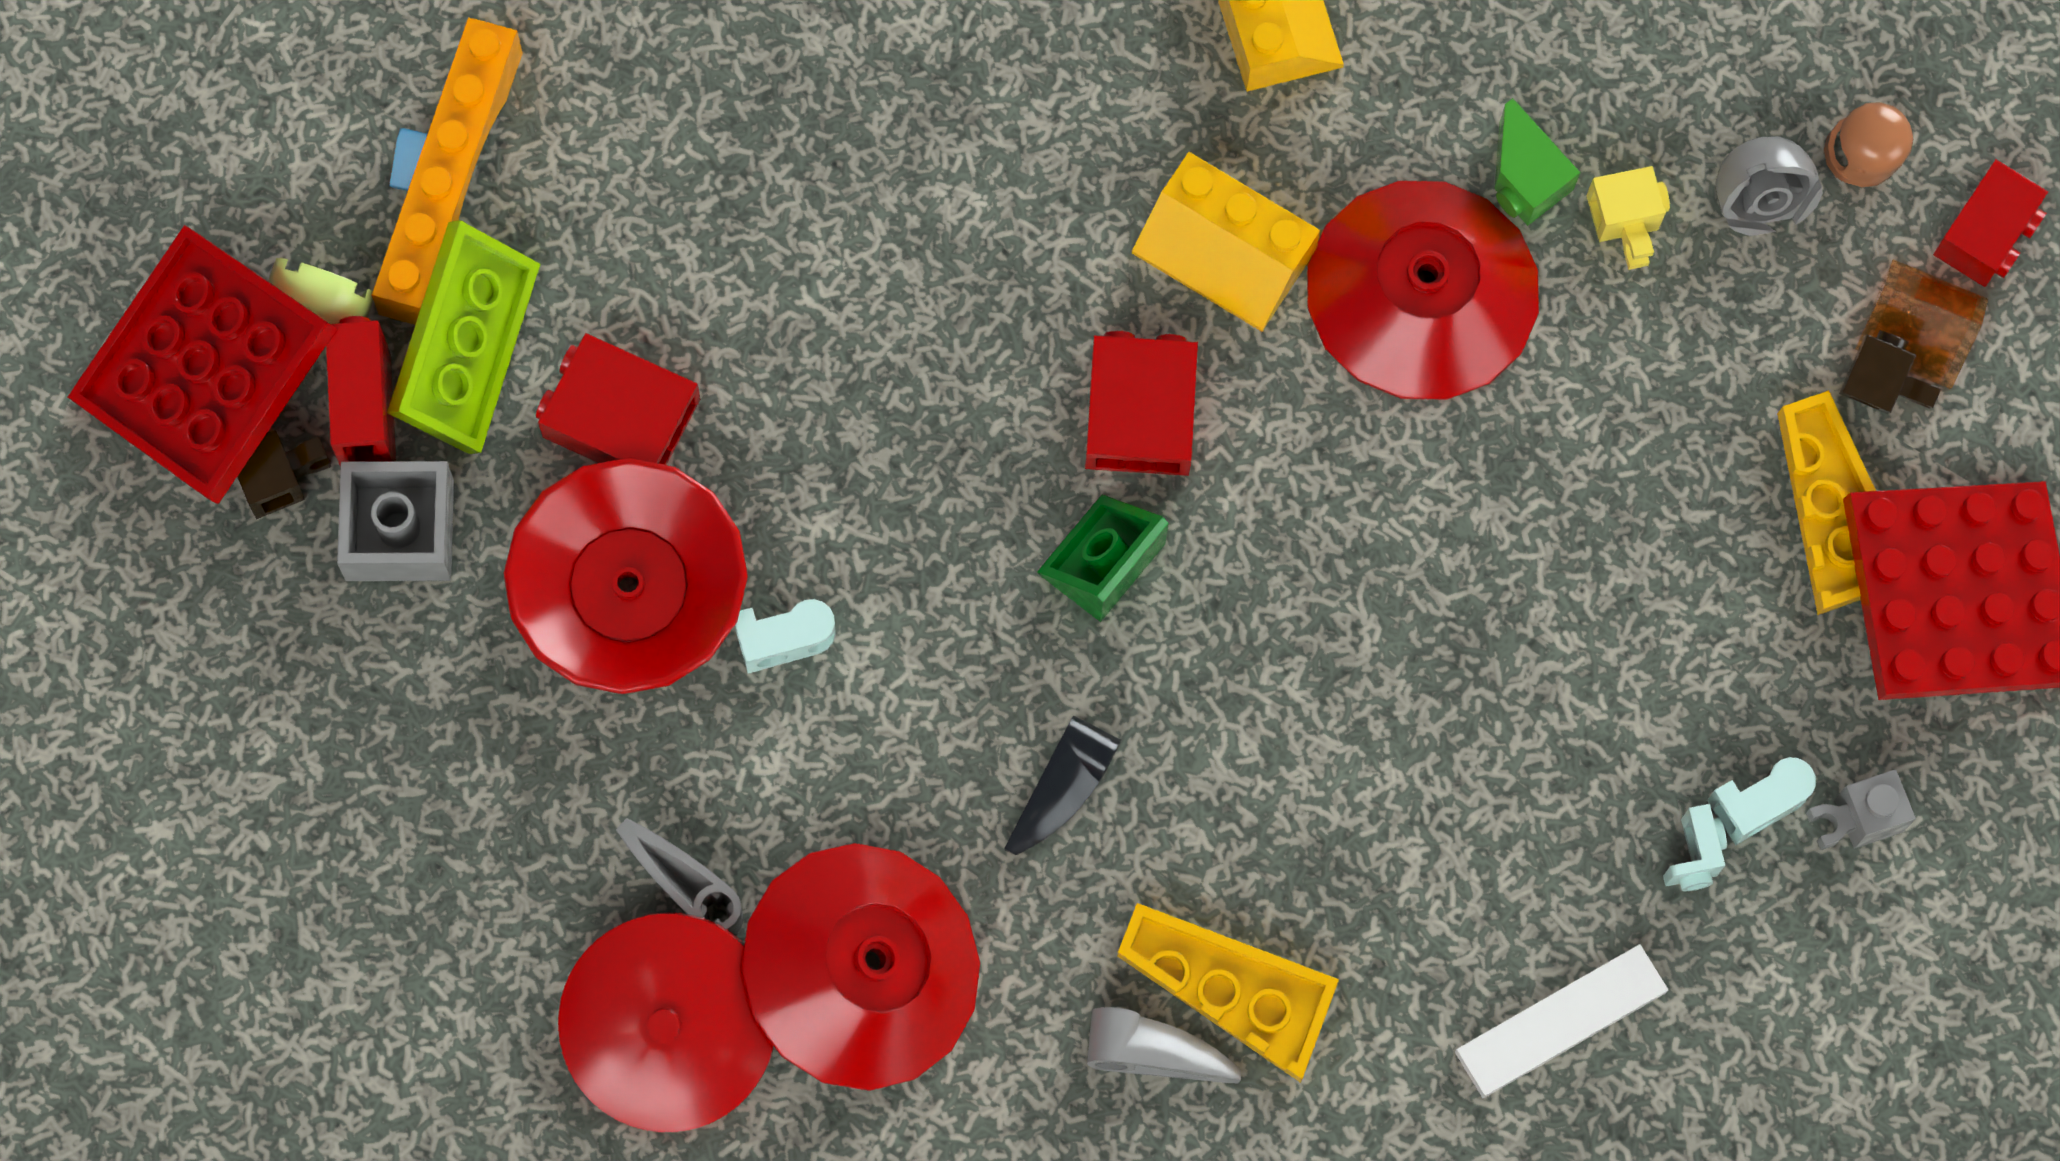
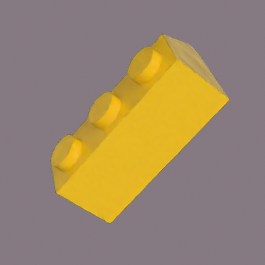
(1280, 40)
(1226, 241)

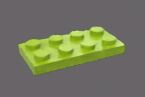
(464, 337)

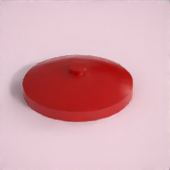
(662, 1023)

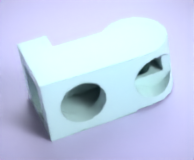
(785, 637)
(1764, 802)

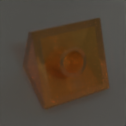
(1931, 316)

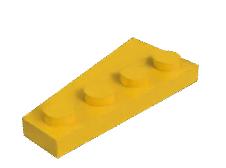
(1822, 473)
(1240, 988)

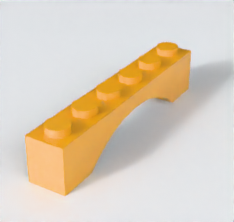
(463, 118)

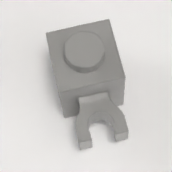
(1866, 811)

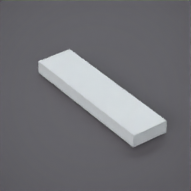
(1561, 1021)

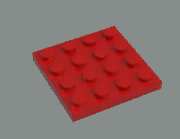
(201, 364)
(1958, 588)

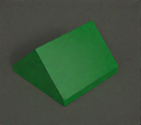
(1105, 554)

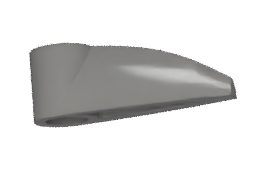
(681, 876)
(1138, 1045)

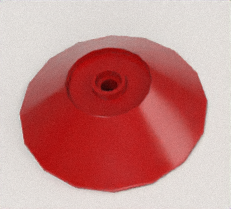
(1413, 333)
(616, 525)
(812, 976)

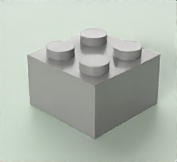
(395, 521)

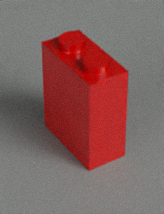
(360, 392)
(1141, 404)
(616, 405)

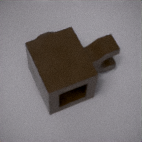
(1882, 375)
(272, 473)

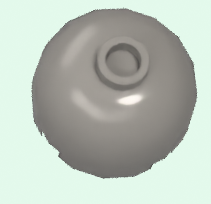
(1767, 183)

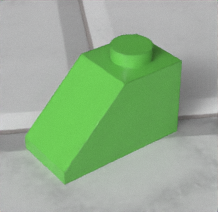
(1529, 167)

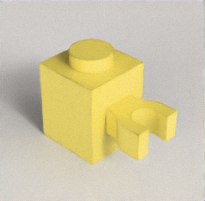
(1628, 208)

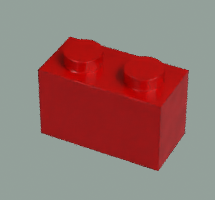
(1991, 223)

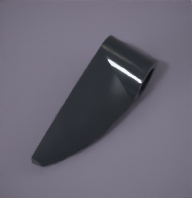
(1065, 783)

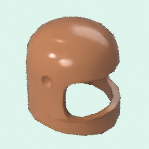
(1874, 142)

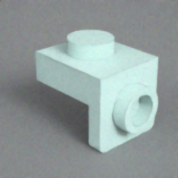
(1705, 843)

